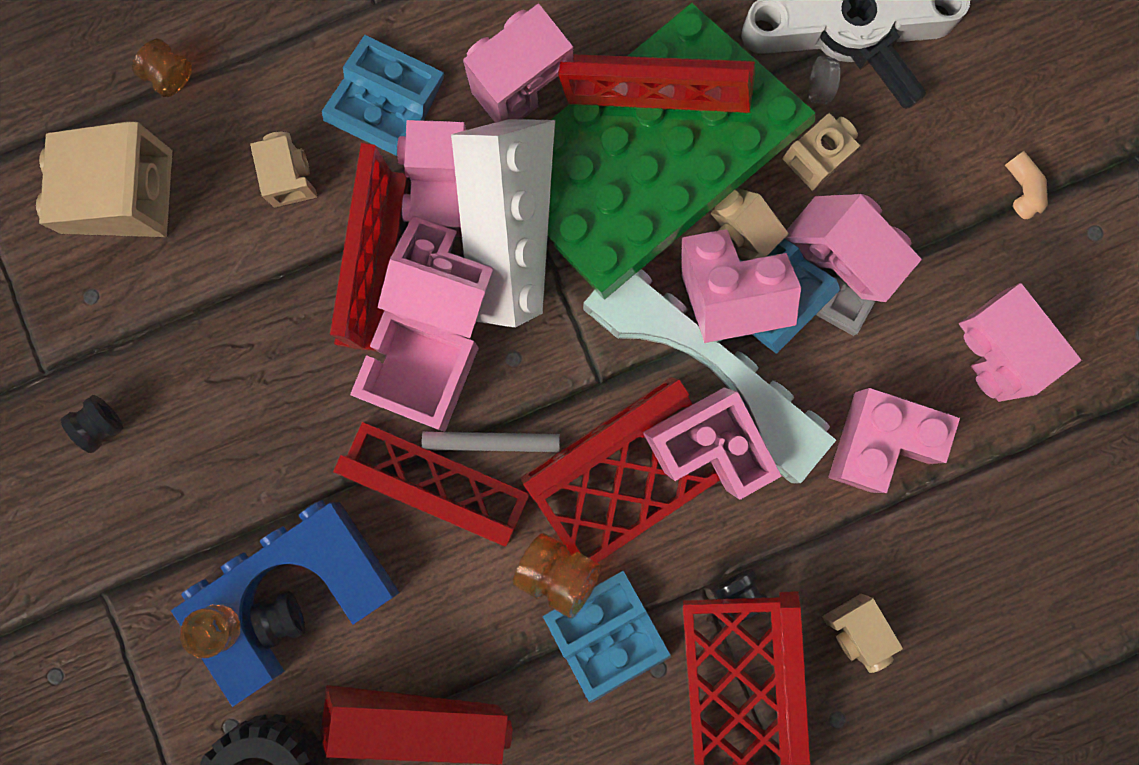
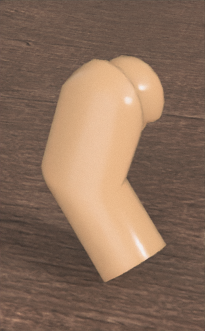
(1033, 185)

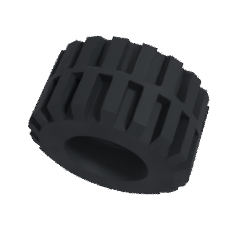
(267, 740)

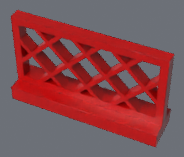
(369, 243)
(595, 448)
(788, 678)

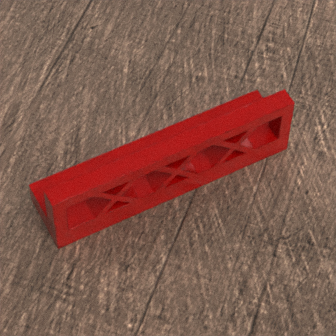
(659, 82)
(427, 500)

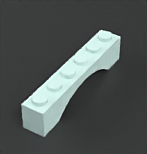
(640, 312)

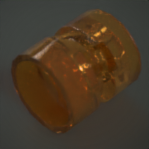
(553, 573)

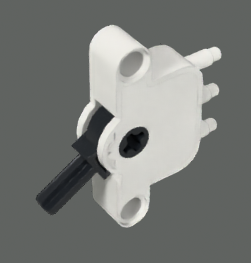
(855, 33)

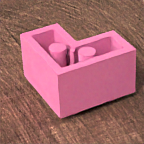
(516, 64)
(430, 166)
(855, 243)
(431, 283)
(734, 295)
(1017, 346)
(883, 428)
(717, 432)

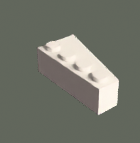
(505, 212)

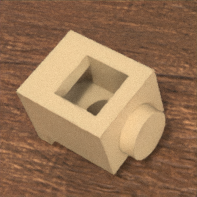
(812, 160)
(281, 170)
(749, 223)
(864, 632)

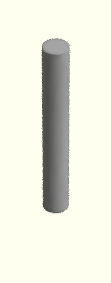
(491, 441)

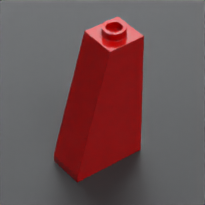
(412, 727)

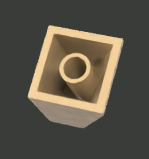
(105, 181)

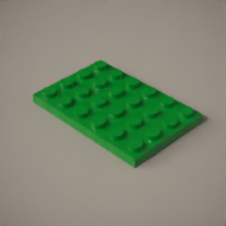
(646, 175)

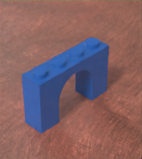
(324, 544)

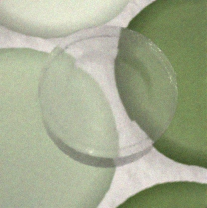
(824, 80)

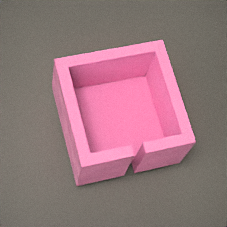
(420, 370)

